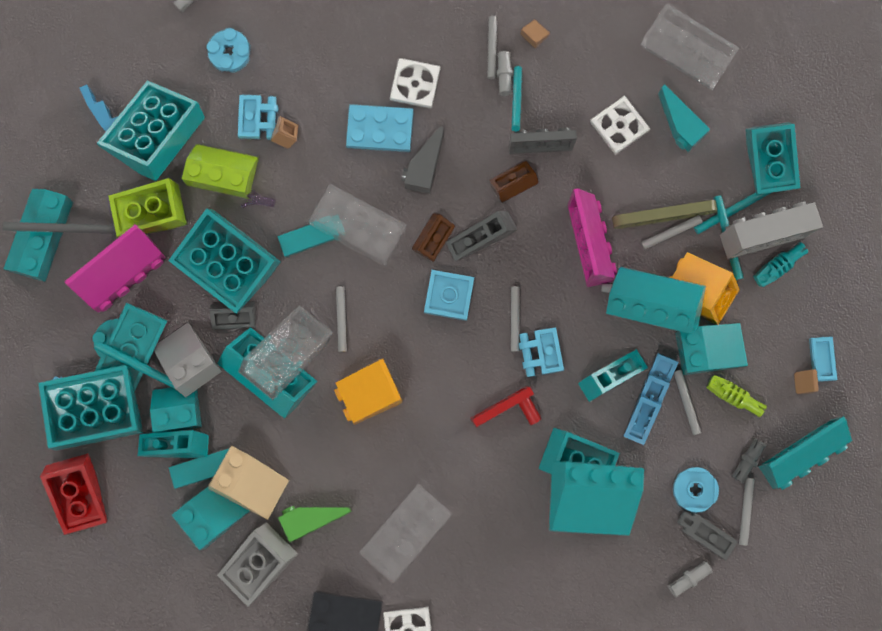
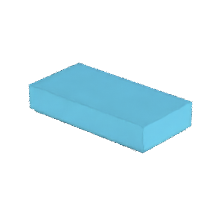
(823, 358)

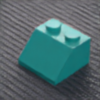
(173, 411)

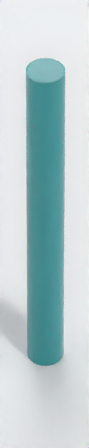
(516, 104)
(730, 211)
(735, 264)
(103, 348)

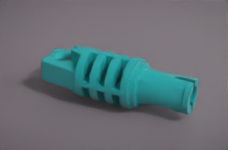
(779, 265)

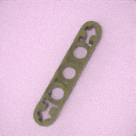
(664, 214)

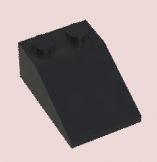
(343, 613)

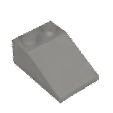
(186, 360)
(257, 563)

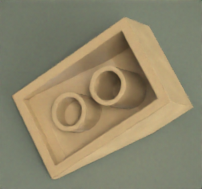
(248, 483)

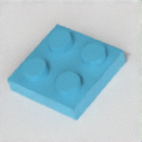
(449, 295)

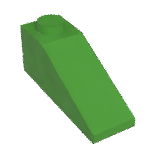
(305, 520)

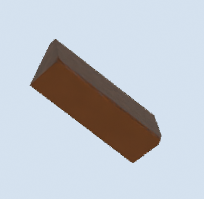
(514, 181)
(433, 237)

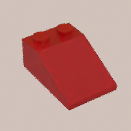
(74, 493)

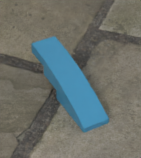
(99, 109)
(650, 398)

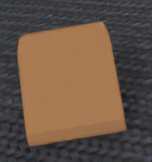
(534, 33)
(285, 133)
(806, 382)

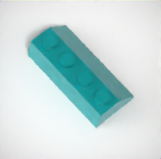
(34, 251)
(656, 300)
(288, 399)
(806, 452)

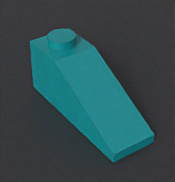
(684, 124)
(612, 375)
(174, 444)

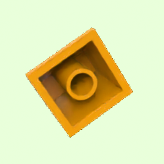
(719, 283)
(367, 392)

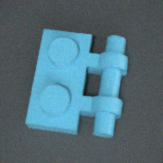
(250, 116)
(548, 352)

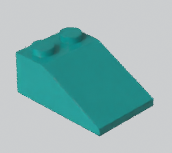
(773, 157)
(711, 349)
(572, 448)
(208, 517)

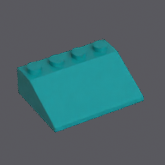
(152, 129)
(224, 260)
(89, 408)
(594, 498)

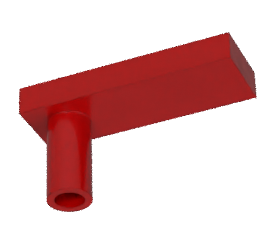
(520, 397)

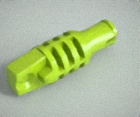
(735, 395)

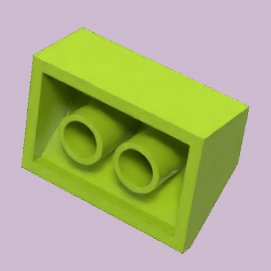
(220, 170)

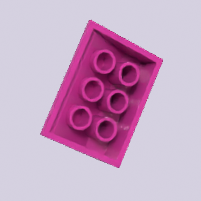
(590, 238)
(116, 269)

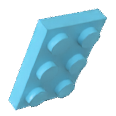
(379, 128)

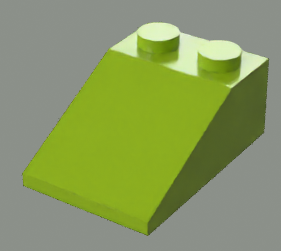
(150, 207)

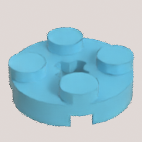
(225, 39)
(704, 480)

